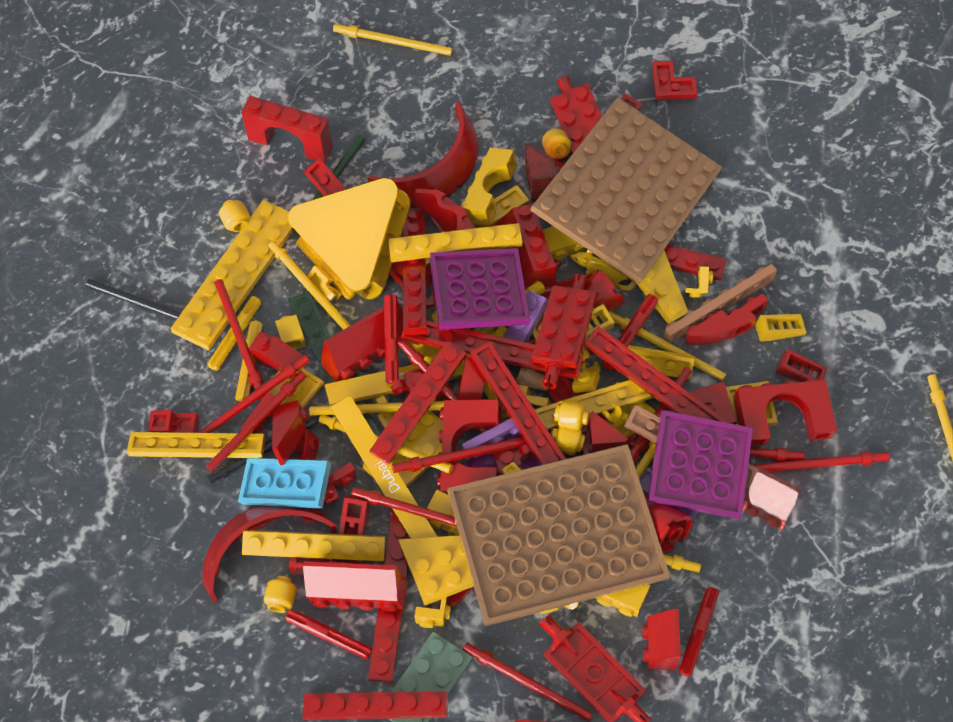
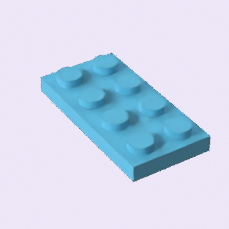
(289, 485)

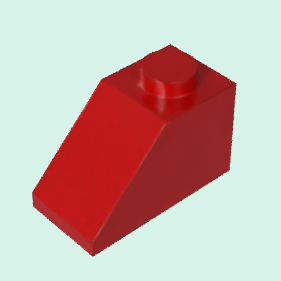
(272, 352)

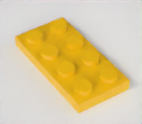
(422, 439)

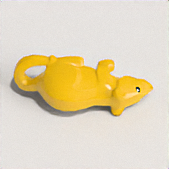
(593, 262)

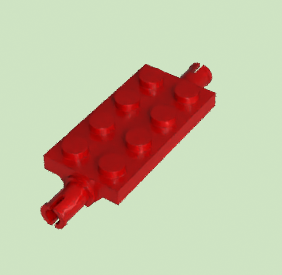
(575, 111)
(564, 329)
(594, 672)

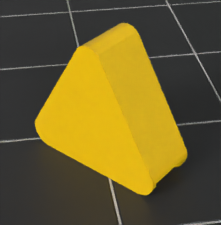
(353, 232)

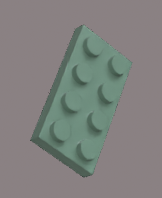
(434, 668)

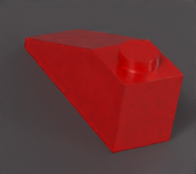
(287, 429)
(354, 519)

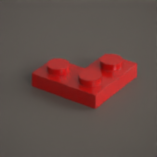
(671, 88)

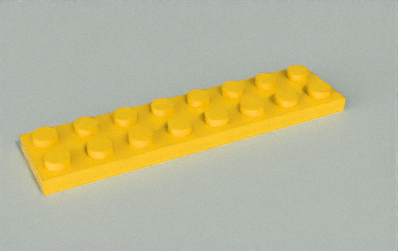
(240, 269)

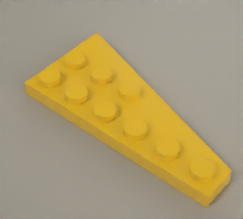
(663, 285)
(437, 566)

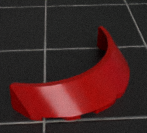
(451, 170)
(445, 212)
(252, 519)

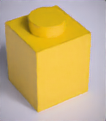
(290, 331)

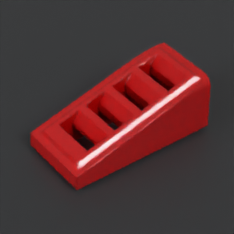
(797, 359)

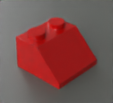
(663, 640)

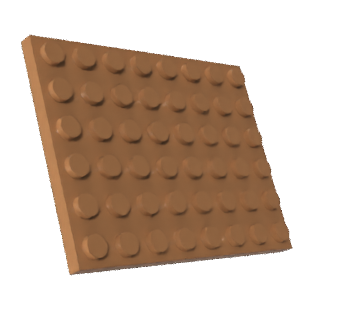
(626, 190)
(557, 534)

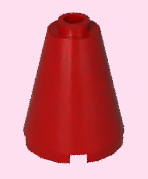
(605, 291)
(669, 524)

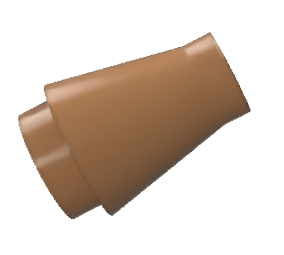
(531, 378)

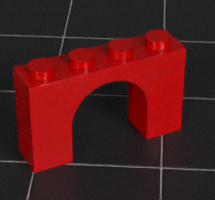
(263, 116)
(808, 396)
(458, 418)

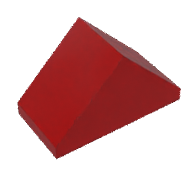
(603, 435)

